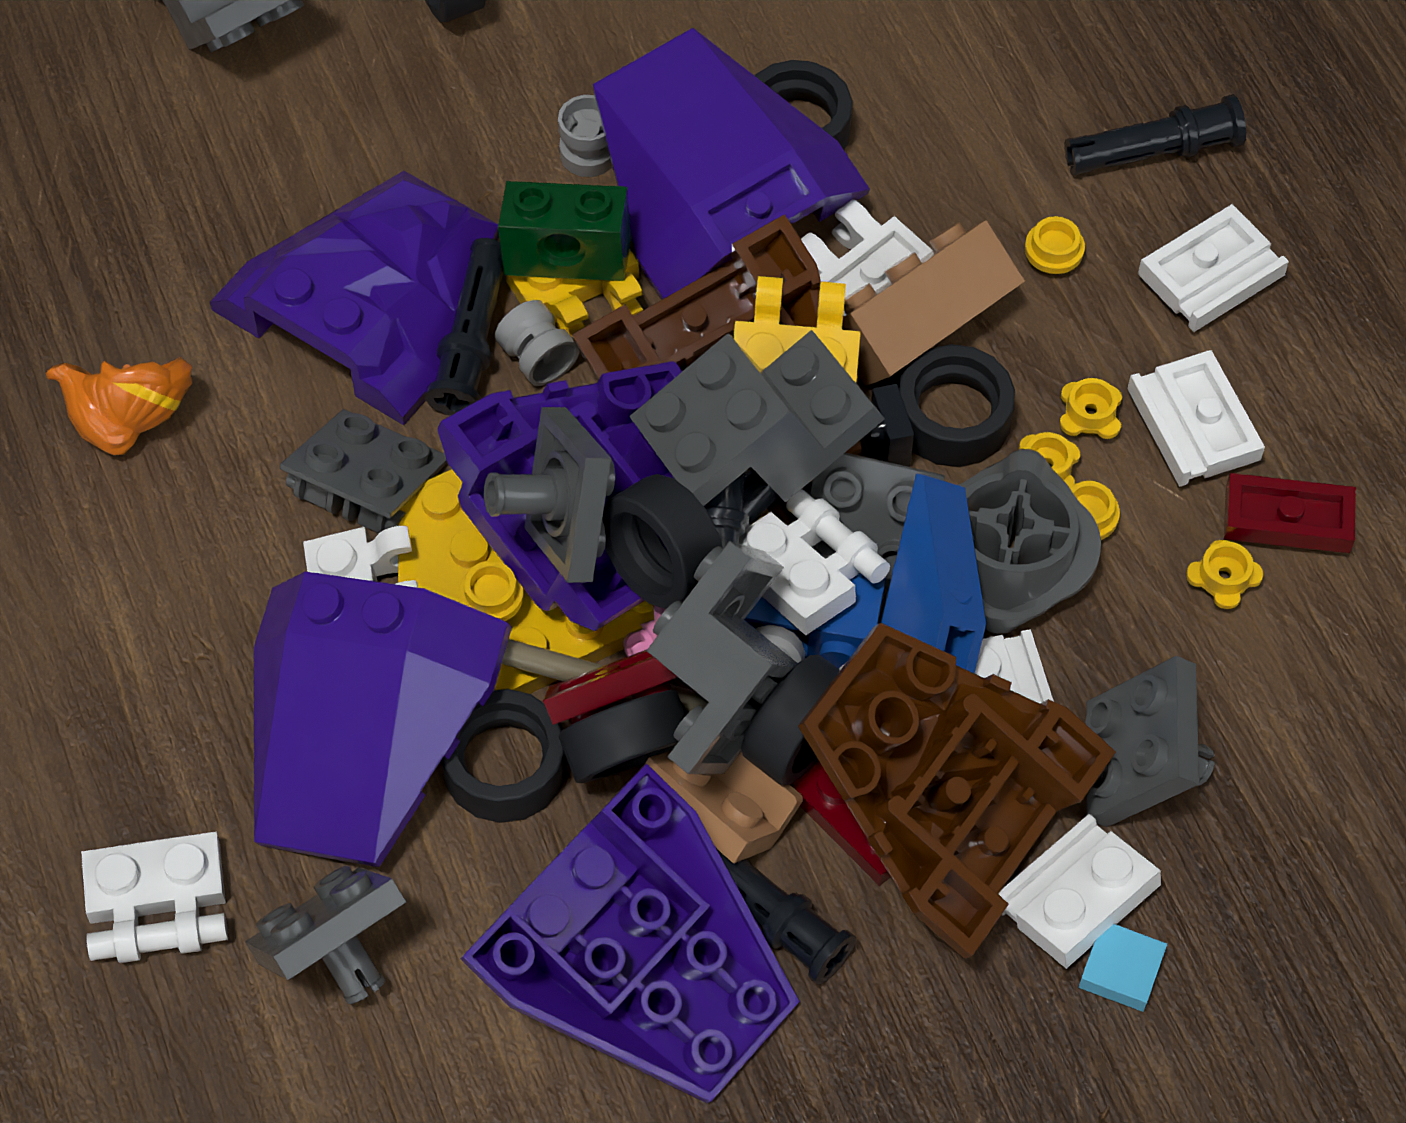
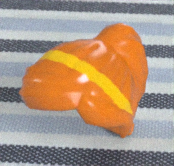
(121, 403)

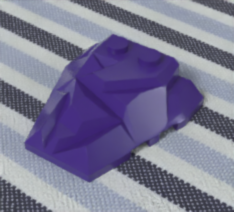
(367, 287)
(501, 438)

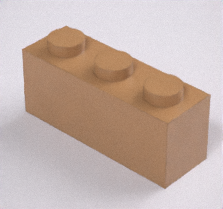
(928, 298)

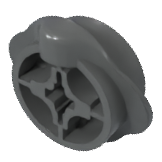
(1054, 542)

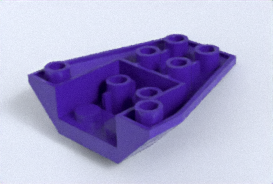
(711, 158)
(641, 946)

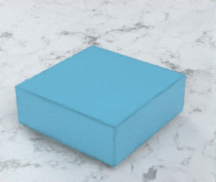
(1123, 966)

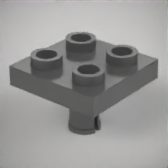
(561, 495)
(1155, 741)
(328, 930)

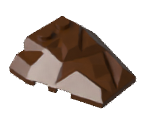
(706, 309)
(947, 774)

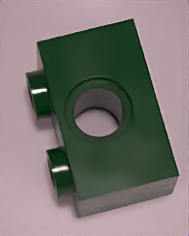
(565, 230)

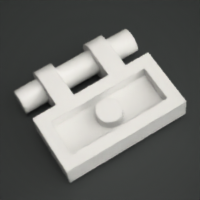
(810, 586)
(151, 880)

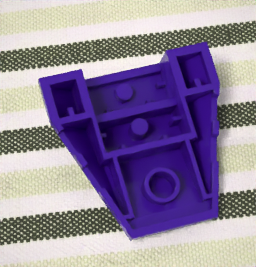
(359, 708)

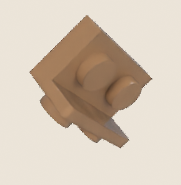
(739, 809)

